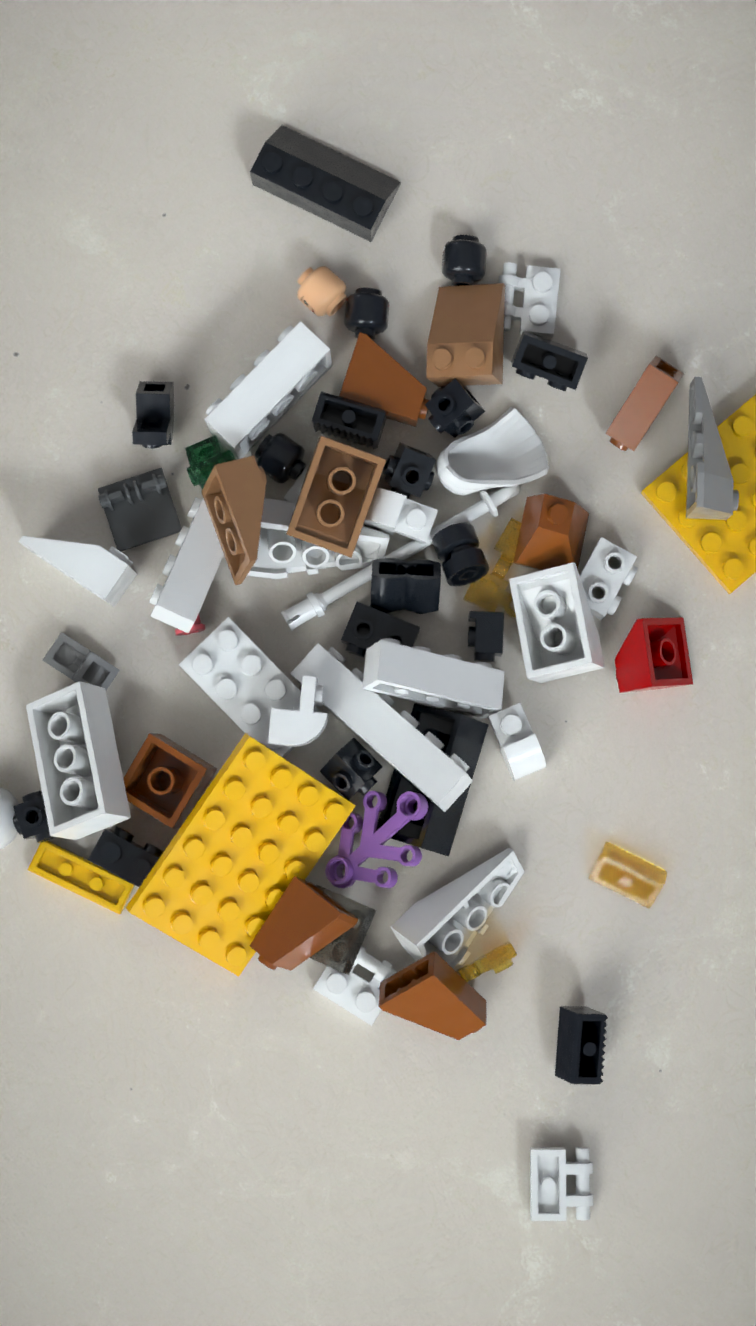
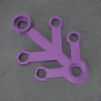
(372, 842)

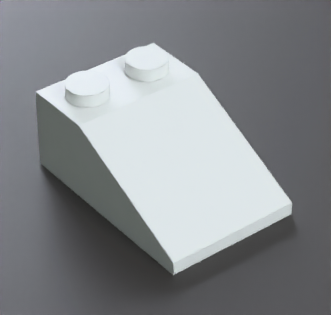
(90, 565)
(555, 624)

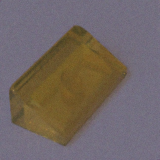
(628, 875)

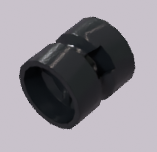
(460, 554)

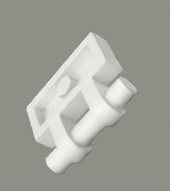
(539, 298)
(353, 991)
(548, 1183)

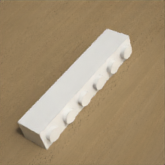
(384, 729)

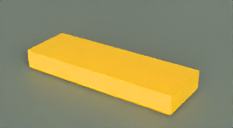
(81, 876)

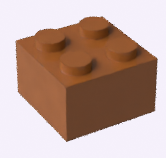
(166, 780)

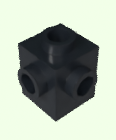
(453, 409)
(404, 460)
(352, 770)
(31, 818)

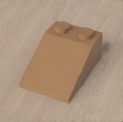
(467, 335)
(335, 496)
(235, 505)

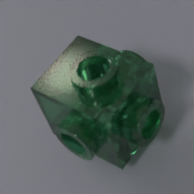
(203, 458)

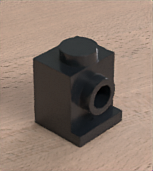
(486, 635)

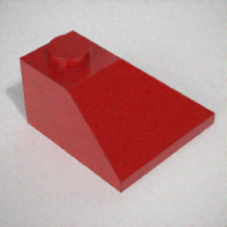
(654, 656)

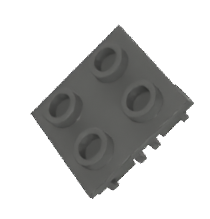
(139, 509)

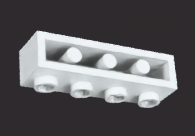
(189, 572)
(433, 678)

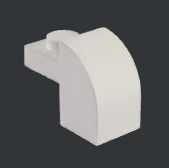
(395, 513)
(299, 727)
(517, 742)

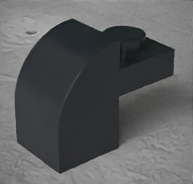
(154, 414)

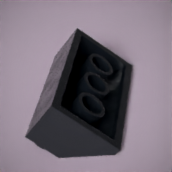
(324, 182)
(460, 737)

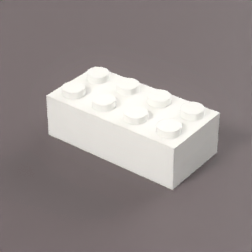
(268, 389)
(242, 681)
(78, 761)

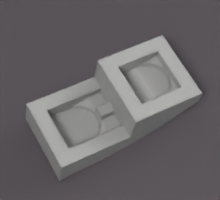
(79, 662)

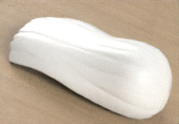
(493, 457)

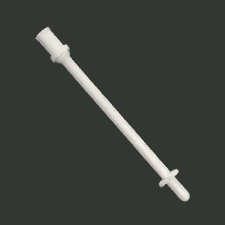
(317, 603)

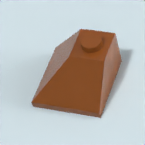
(550, 532)

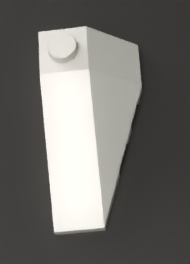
(286, 554)
(458, 911)

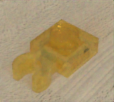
(490, 593)
(497, 959)

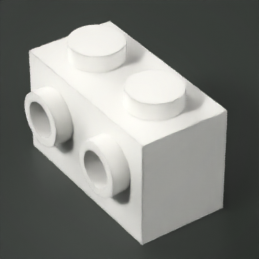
(604, 575)

